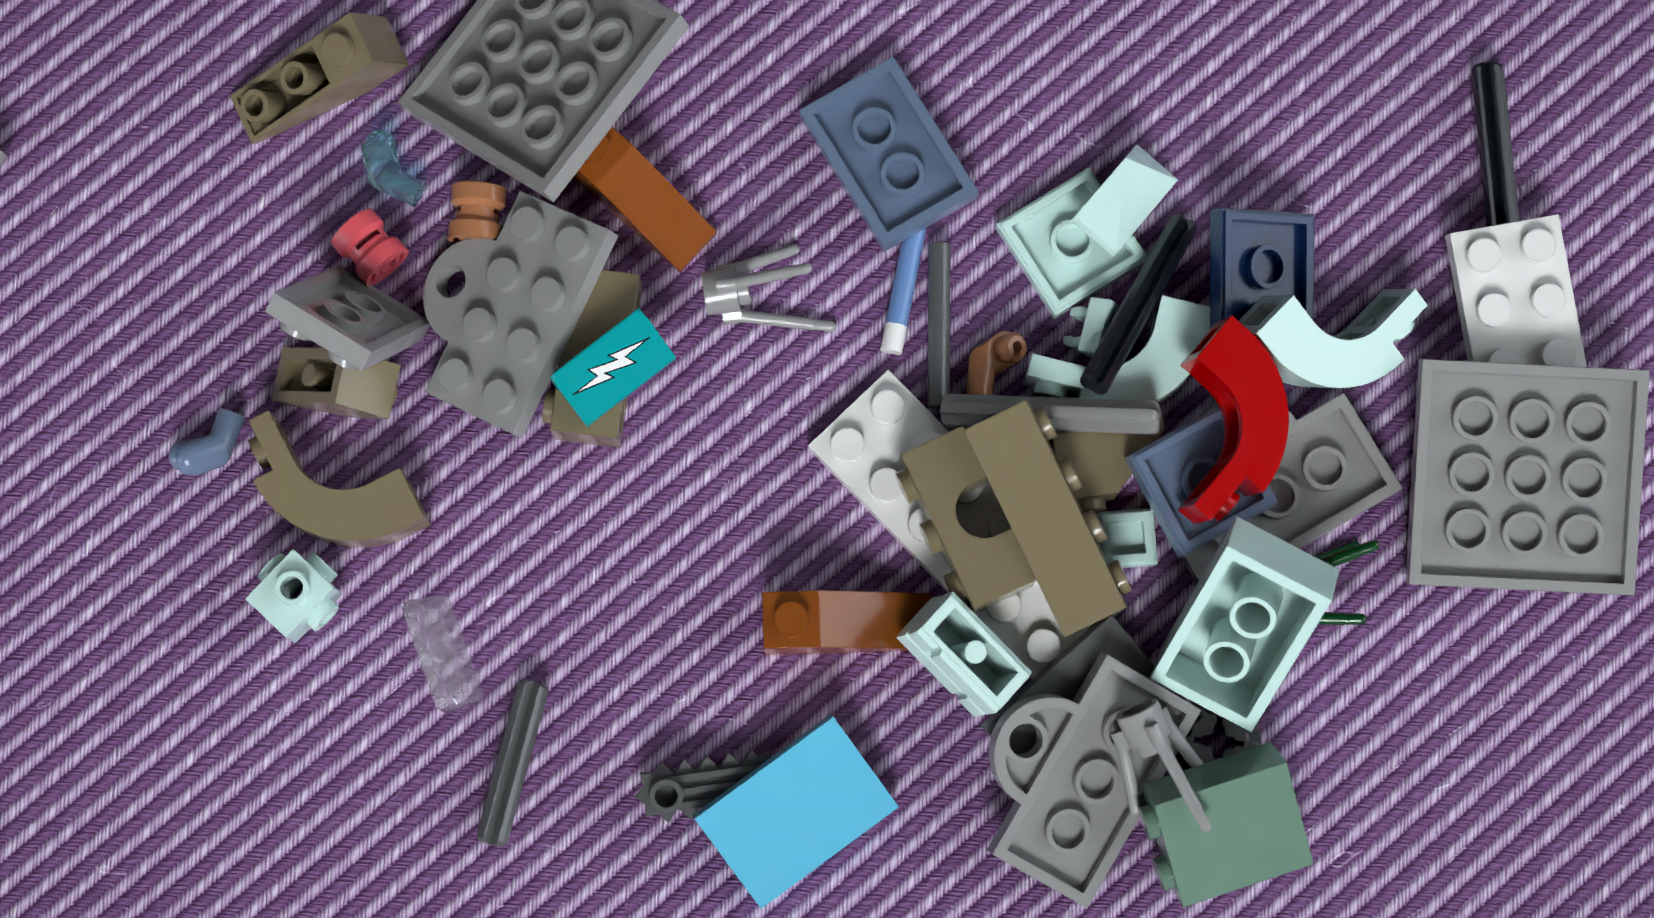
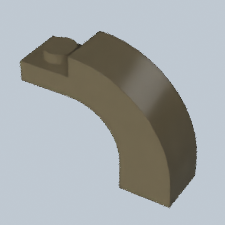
(345, 517)

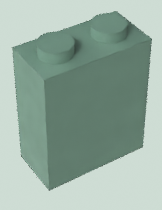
(1252, 821)

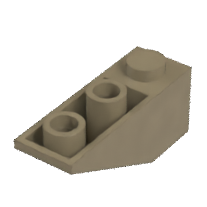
(320, 75)

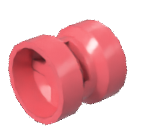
(369, 247)

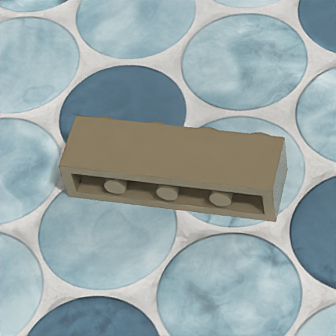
(1047, 517)

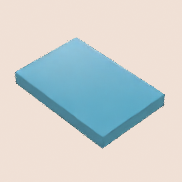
(795, 811)

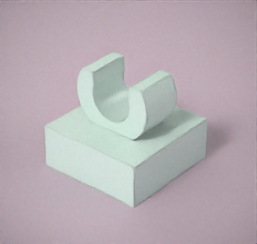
(1096, 322)

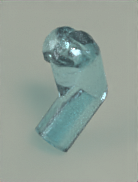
(384, 169)

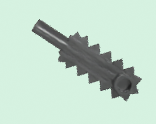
(690, 787)

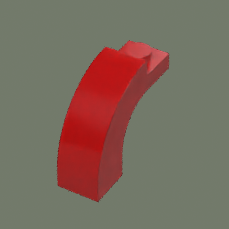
(1254, 414)

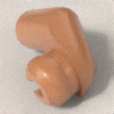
(991, 359)

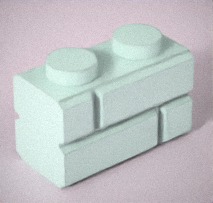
(964, 654)

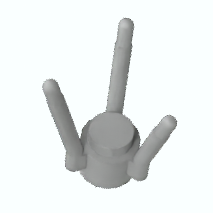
(730, 284)
(1150, 731)

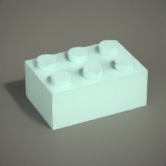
(1245, 624)

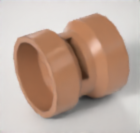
(477, 212)

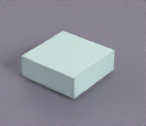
(1129, 537)

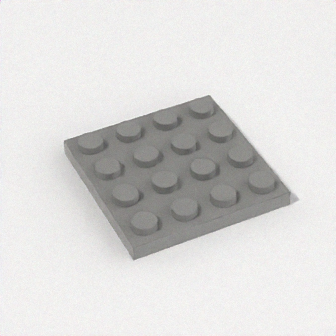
(541, 80)
(1526, 476)

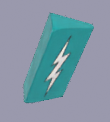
(612, 367)

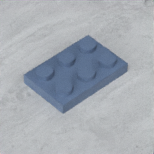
(888, 154)

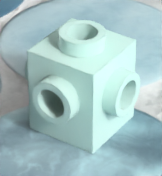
(276, 600)

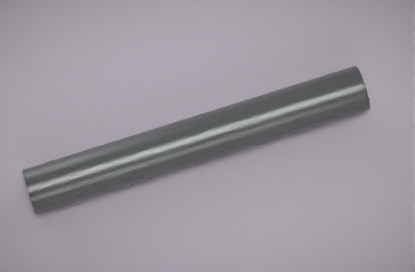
(938, 322)

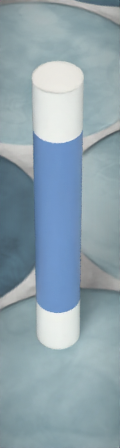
(902, 294)

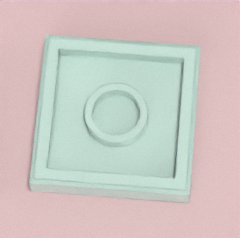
(1058, 254)

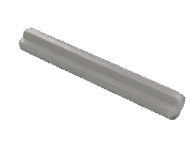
(1064, 413)

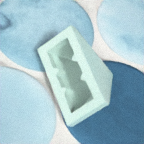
(1124, 200)

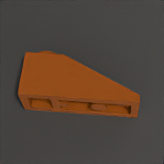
(644, 200)
(836, 621)

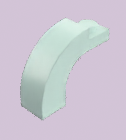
(1347, 360)
(1148, 376)

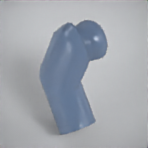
(211, 450)

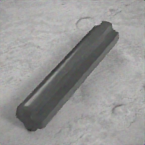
(512, 763)

